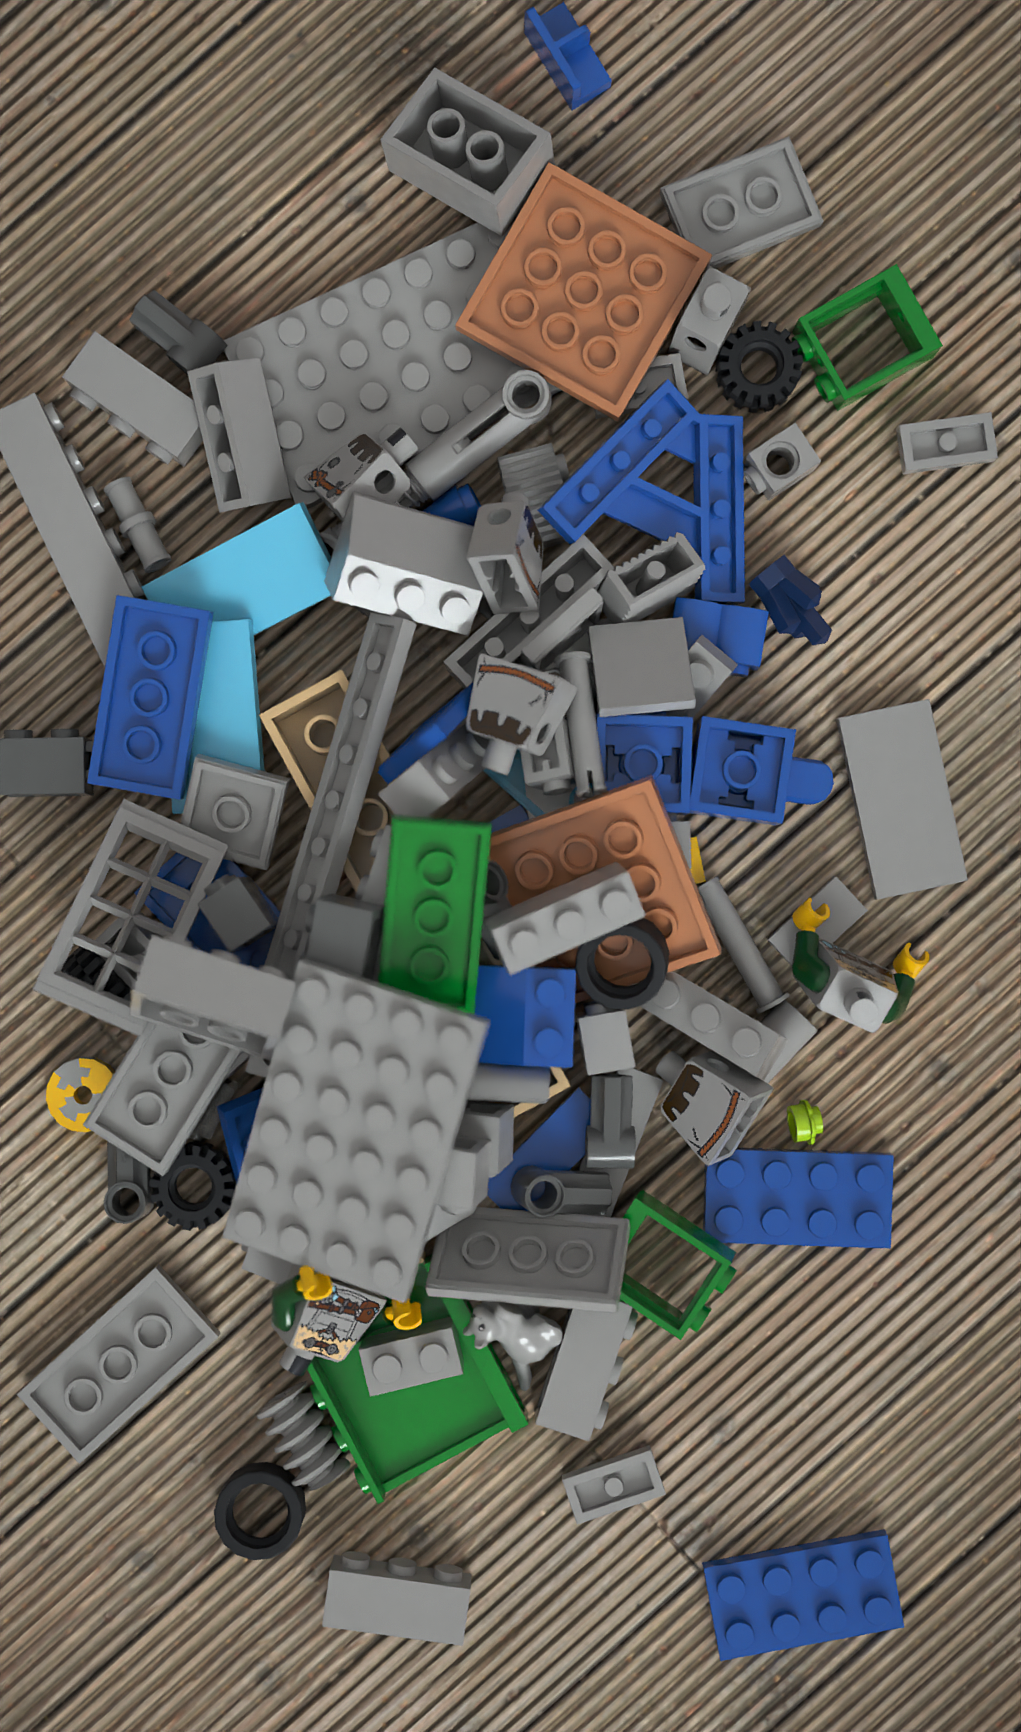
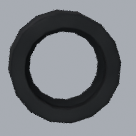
(618, 995)
(252, 1546)

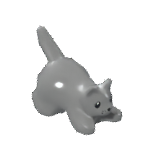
(519, 1330)

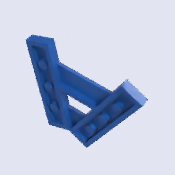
(611, 486)

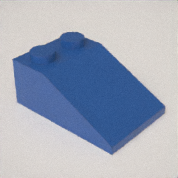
(527, 1015)

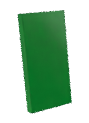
(434, 908)

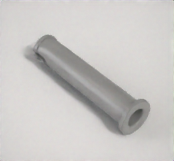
(582, 724)
(741, 946)

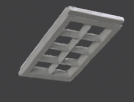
(169, 835)

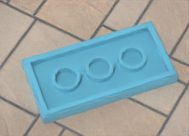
(254, 576)
(229, 701)

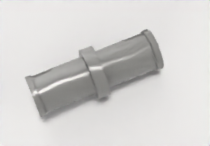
(137, 524)

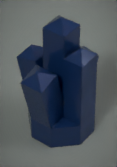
(791, 601)

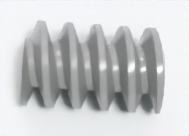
(304, 1438)

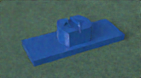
(552, 1146)

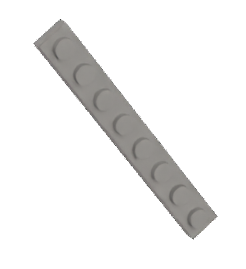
(342, 782)

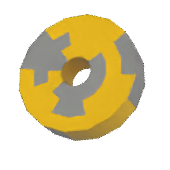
(64, 1086)

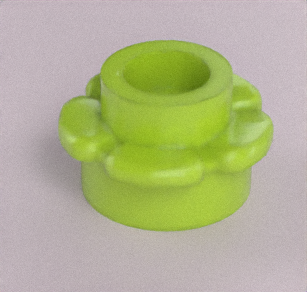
(804, 1122)

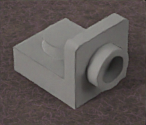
(554, 769)

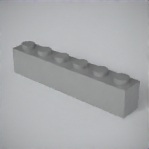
(66, 514)

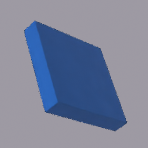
(427, 736)

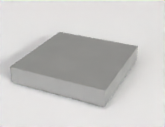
(563, 631)
(641, 667)
(236, 808)

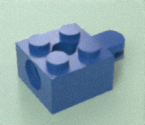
(647, 746)
(751, 772)

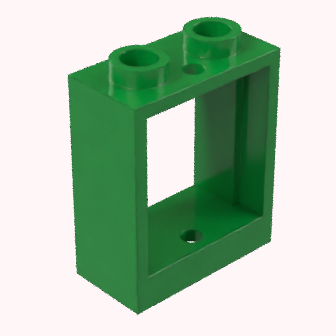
(906, 317)
(718, 1278)

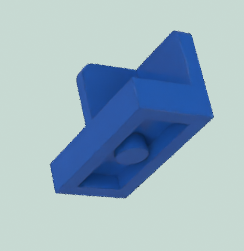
(566, 54)

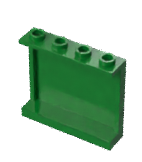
(421, 1425)

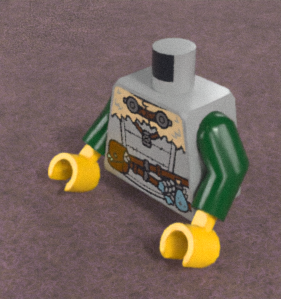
(849, 983)
(330, 1316)

